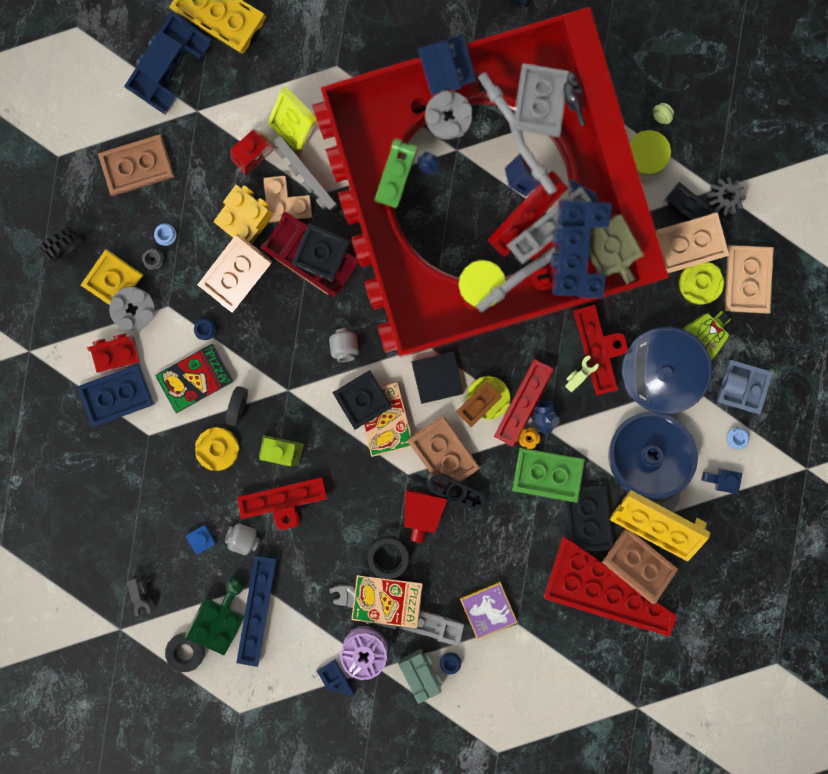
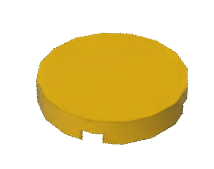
(217, 449)

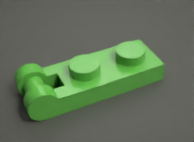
(395, 174)

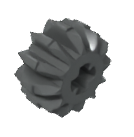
(730, 204)

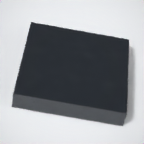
(321, 252)
(437, 377)
(362, 400)

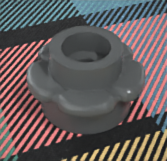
(148, 263)

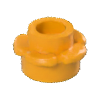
(535, 438)

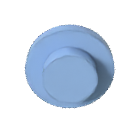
(165, 234)
(737, 438)

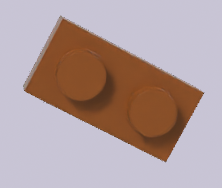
(479, 404)

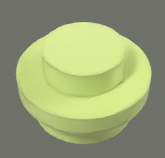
(663, 113)

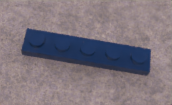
(256, 610)

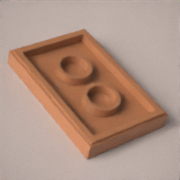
(136, 165)
(443, 450)
(640, 565)

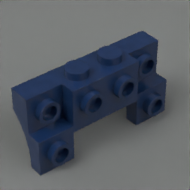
(161, 59)
(572, 248)

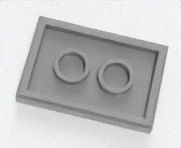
(540, 100)

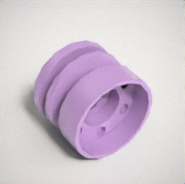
(366, 640)

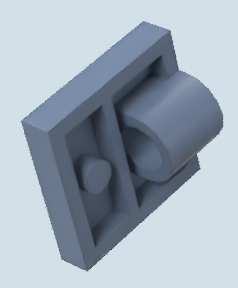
(744, 387)

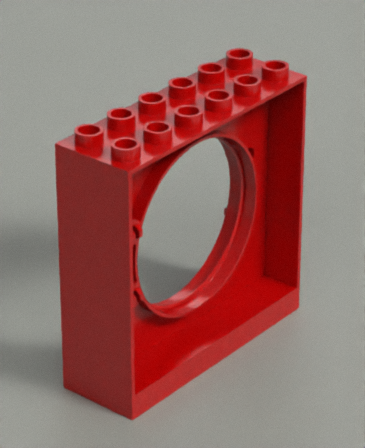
(378, 107)

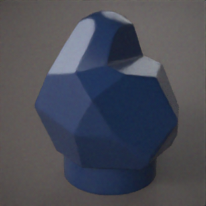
(546, 416)

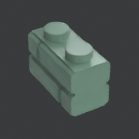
(420, 675)

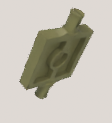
(614, 248)

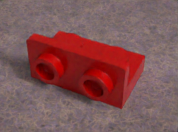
(114, 353)

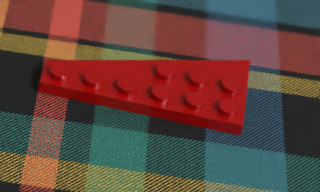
(591, 586)

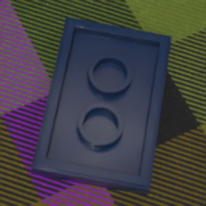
(115, 395)

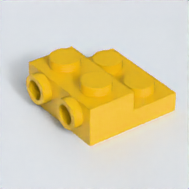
(244, 214)

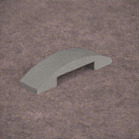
(541, 232)
(436, 626)

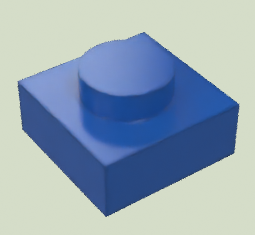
(201, 539)

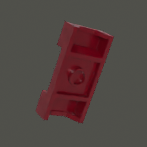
(284, 245)

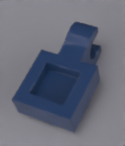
(725, 481)

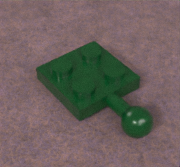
(216, 622)

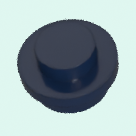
(428, 162)
(204, 329)
(450, 663)

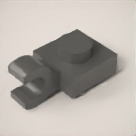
(137, 593)

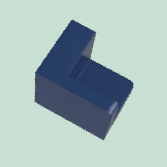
(520, 176)

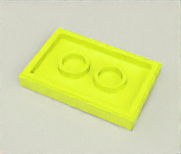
(292, 120)

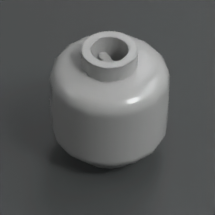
(344, 345)
(241, 539)

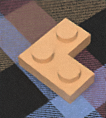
(277, 196)

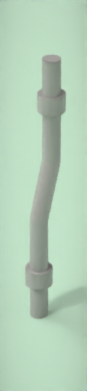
(538, 171)
(497, 293)

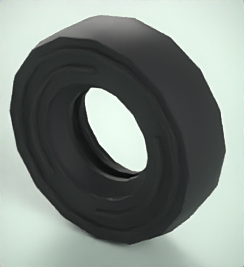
(236, 405)
(183, 665)

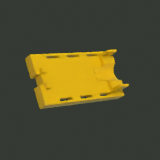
(224, 19)
(660, 525)

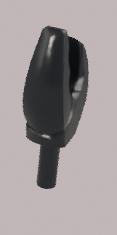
(575, 96)

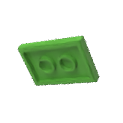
(548, 475)

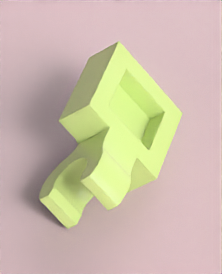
(576, 378)

